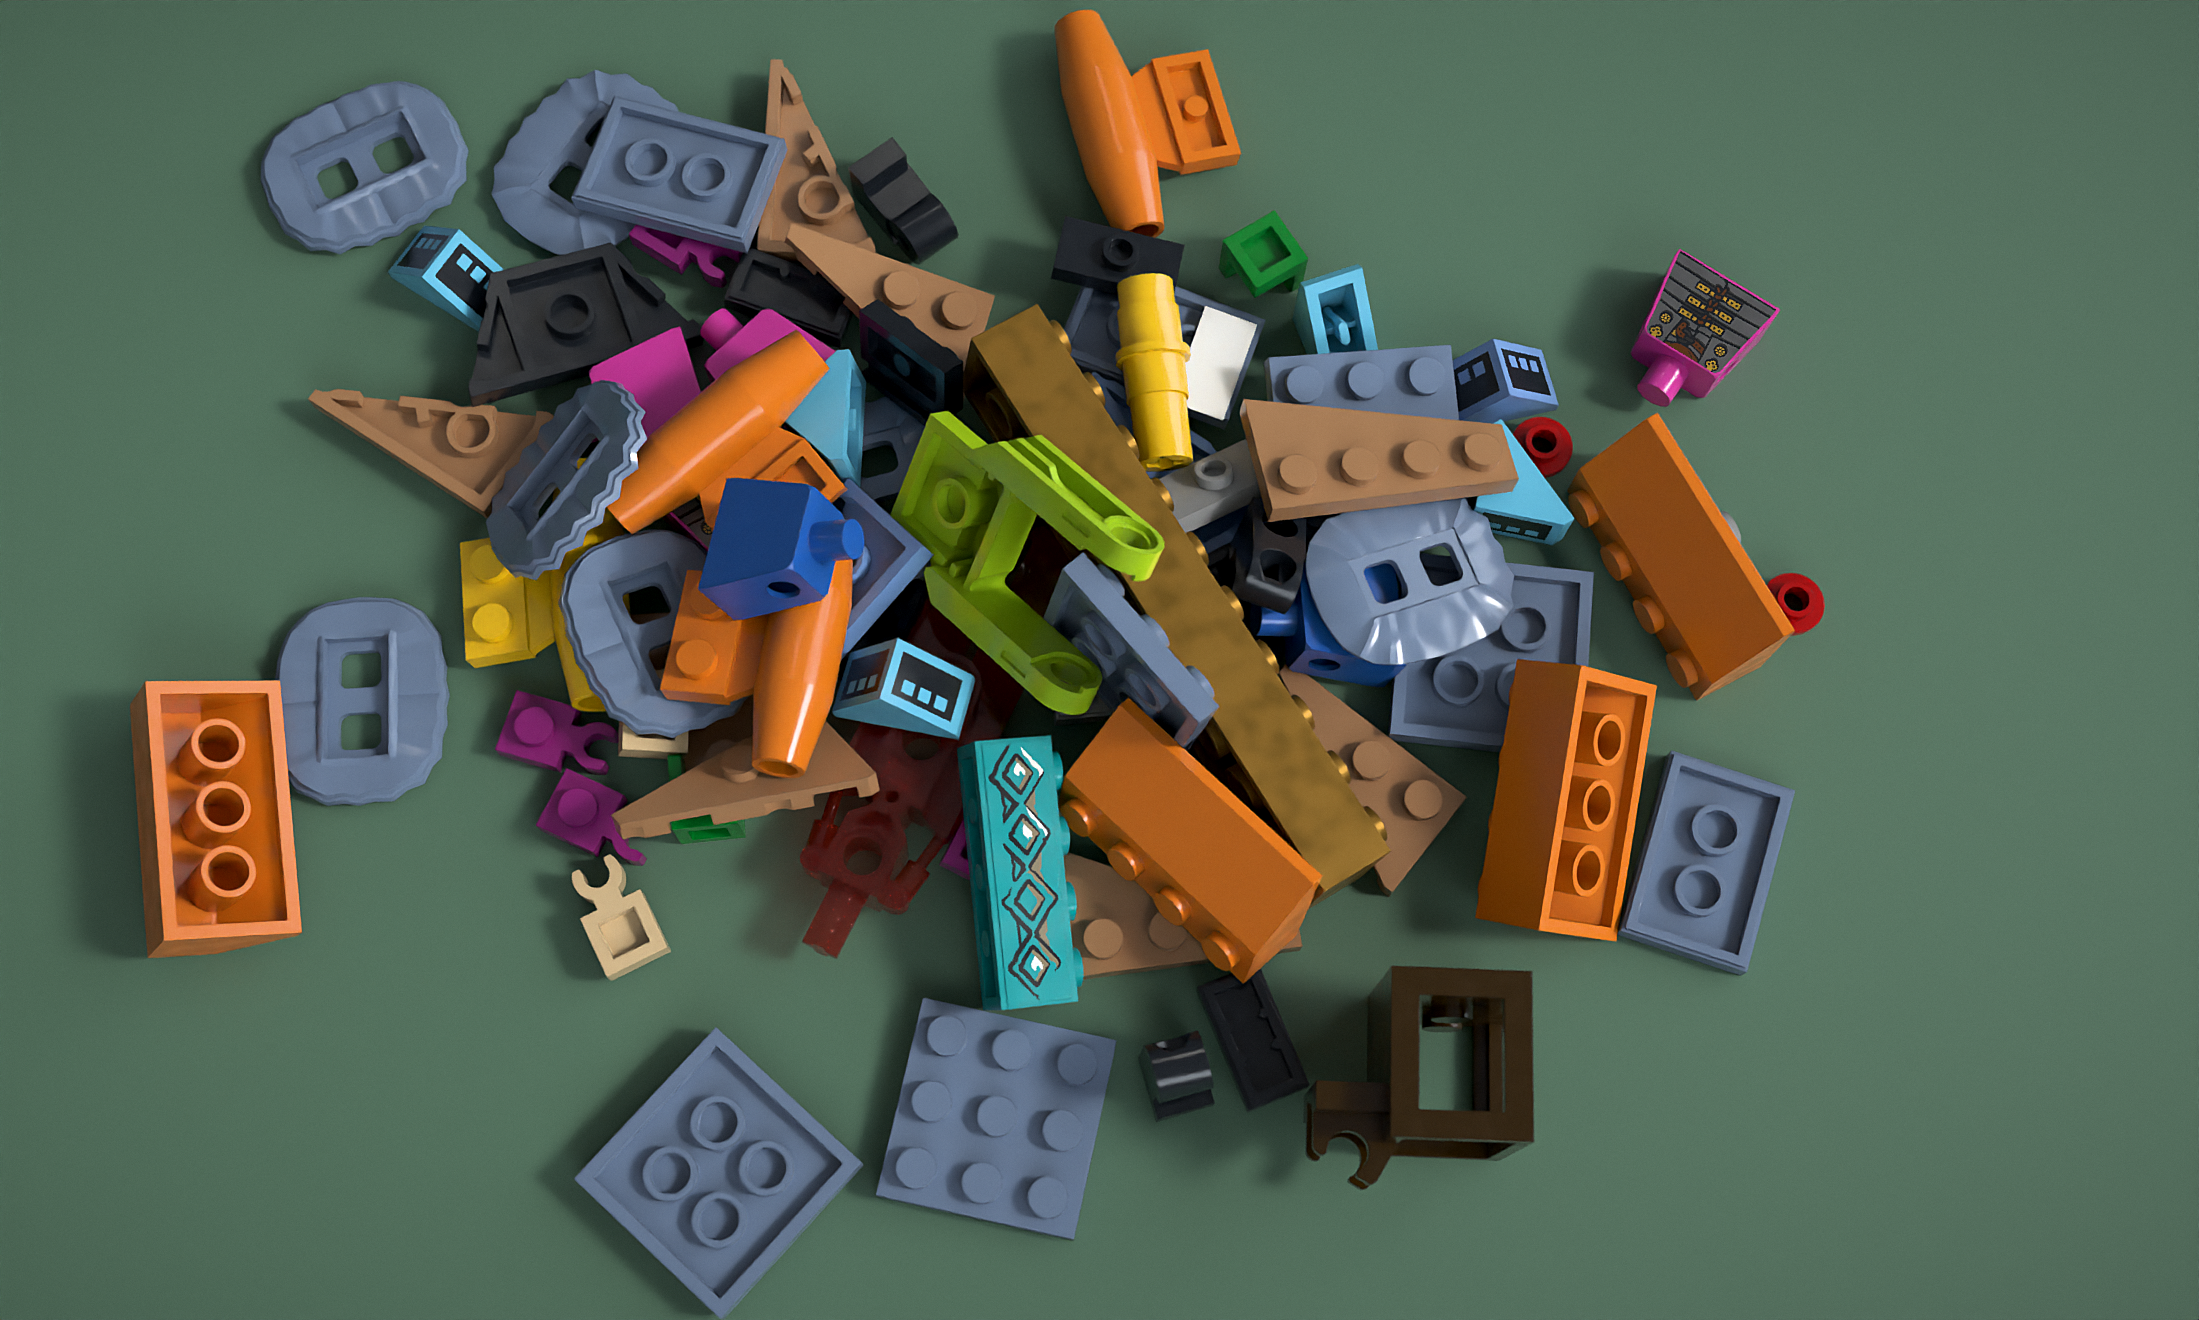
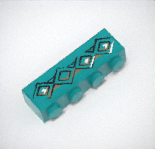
(1019, 873)

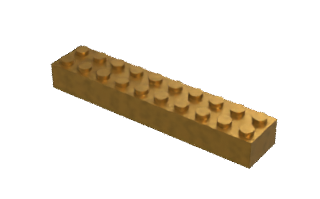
(1260, 735)

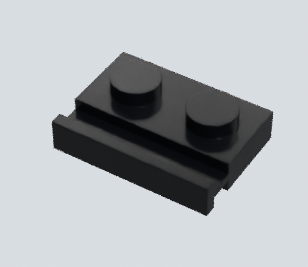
(909, 364)

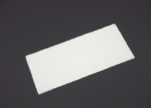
(1216, 361)

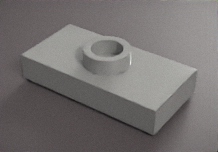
(1213, 486)

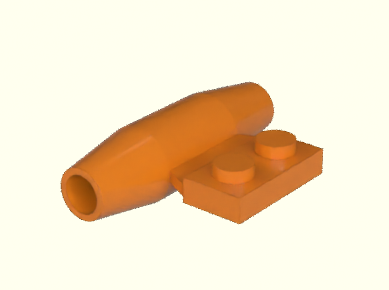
(1130, 125)
(730, 434)
(780, 657)

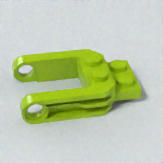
(975, 513)

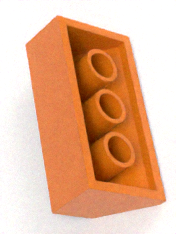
(1678, 559)
(1566, 800)
(213, 816)
(1188, 842)

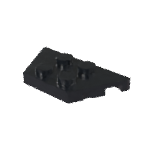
(563, 318)

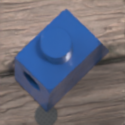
(775, 547)
(1309, 642)

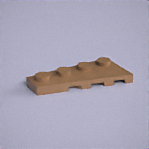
(1359, 460)

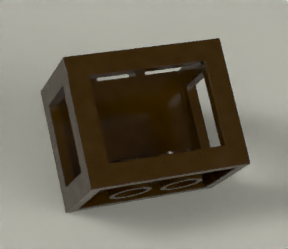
(1384, 1112)

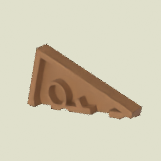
(808, 182)
(935, 304)
(446, 444)
(1384, 776)
(736, 791)
(1122, 928)

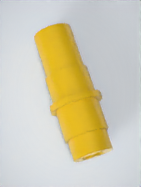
(1154, 370)

